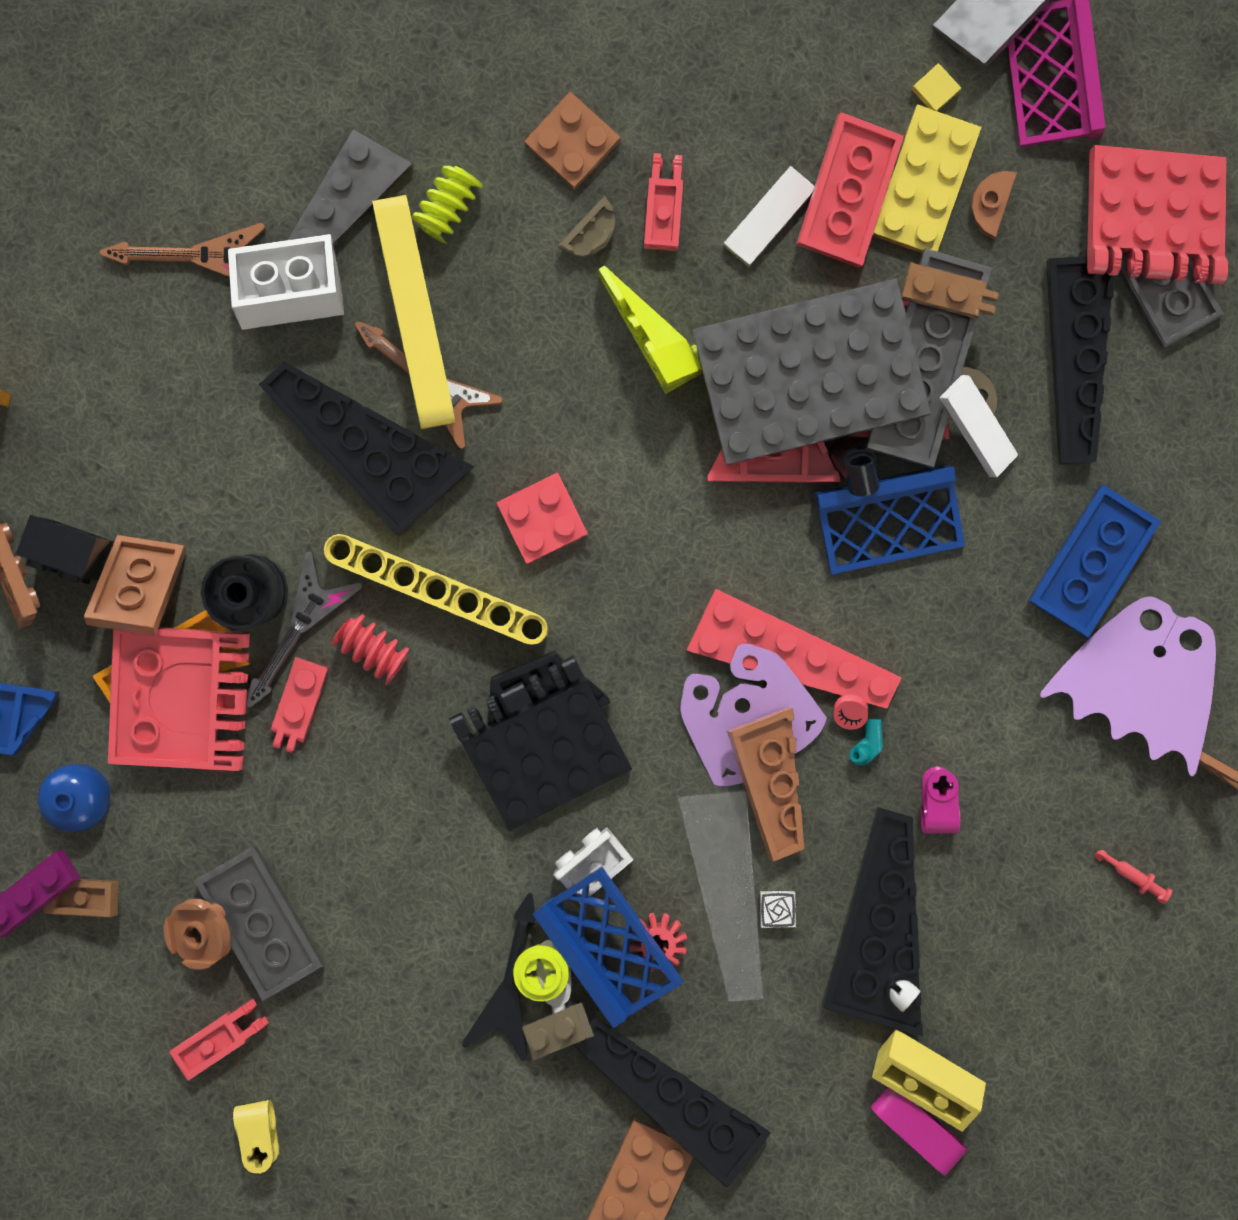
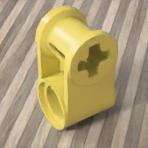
(256, 1128)

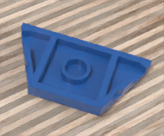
(21, 713)

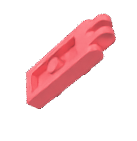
(298, 703)

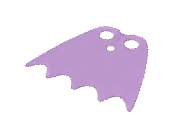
(1142, 693)

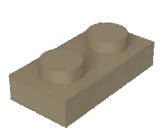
(557, 1031)

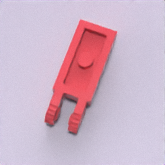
(664, 207)
(215, 1041)

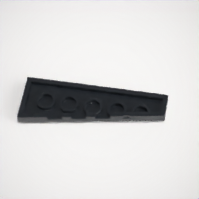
(693, 1117)

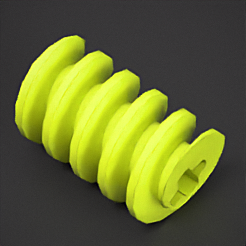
(445, 202)

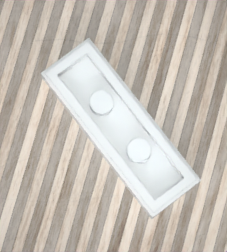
(769, 216)
(978, 426)

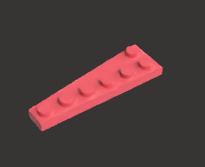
(812, 660)

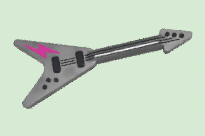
(310, 608)

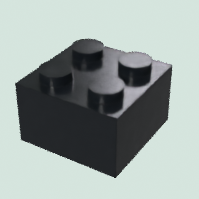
(64, 548)

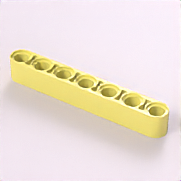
(413, 312)
(420, 588)

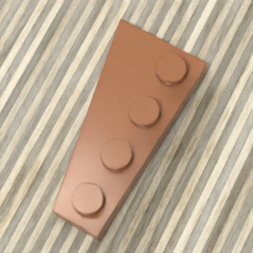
(769, 774)

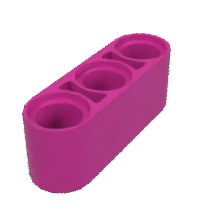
(920, 1130)

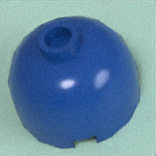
(74, 798)

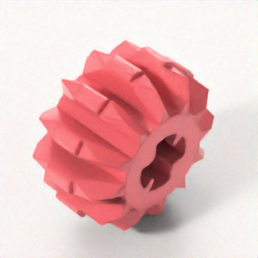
(666, 933)

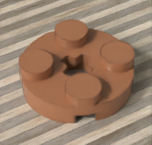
(213, 929)

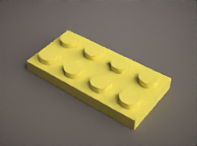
(926, 180)

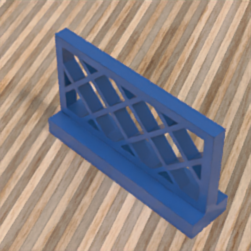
(891, 488)
(583, 955)

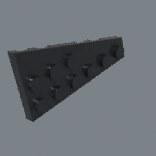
(379, 458)
(880, 931)

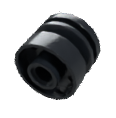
(224, 593)

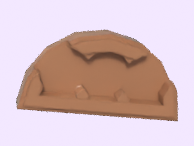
(990, 201)

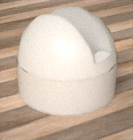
(905, 996)

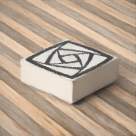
(777, 909)

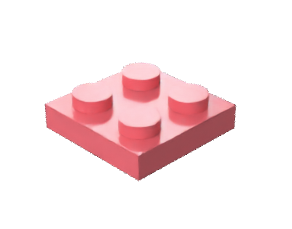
(542, 518)

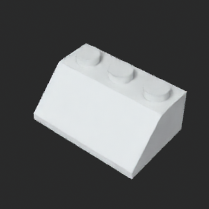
(285, 282)

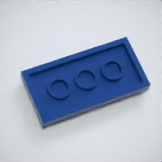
(1094, 561)

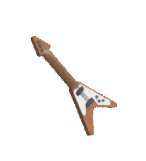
(461, 395)

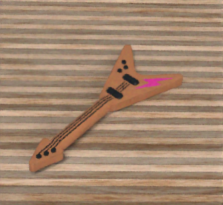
(209, 254)

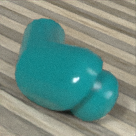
(869, 746)

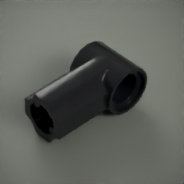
(856, 466)

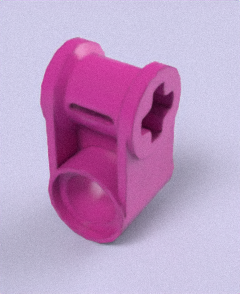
(940, 809)

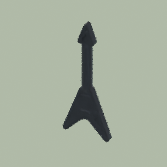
(504, 1007)

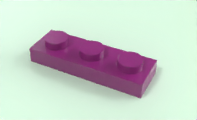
(35, 891)

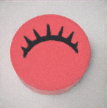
(850, 711)

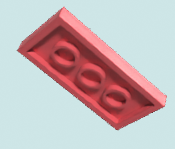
(849, 190)

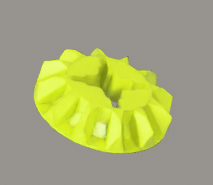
(531, 985)

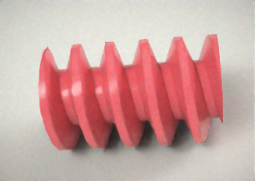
(371, 647)

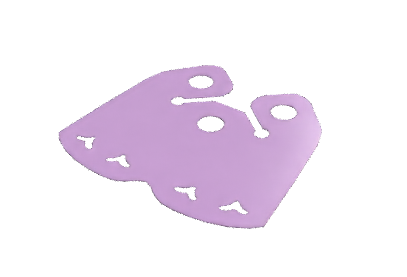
(781, 691)

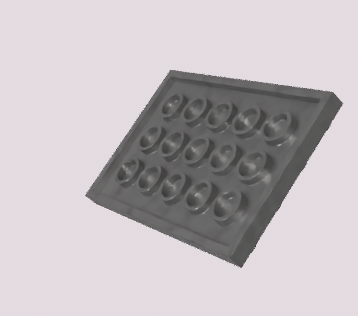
(811, 372)

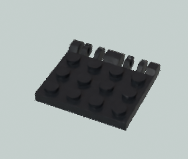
(544, 748)

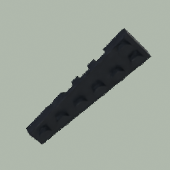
(1078, 343)

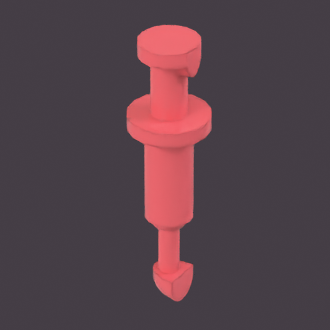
(1135, 876)

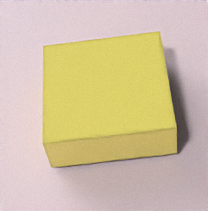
(936, 88)

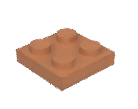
(572, 140)

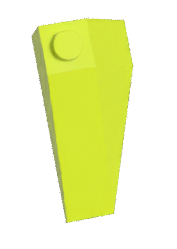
(660, 343)

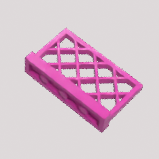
(1085, 76)

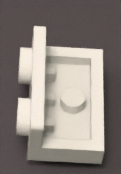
(599, 850)

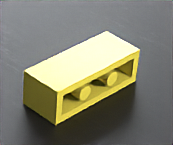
(929, 1080)

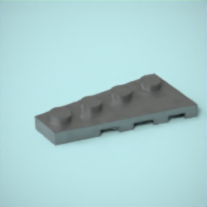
(356, 178)

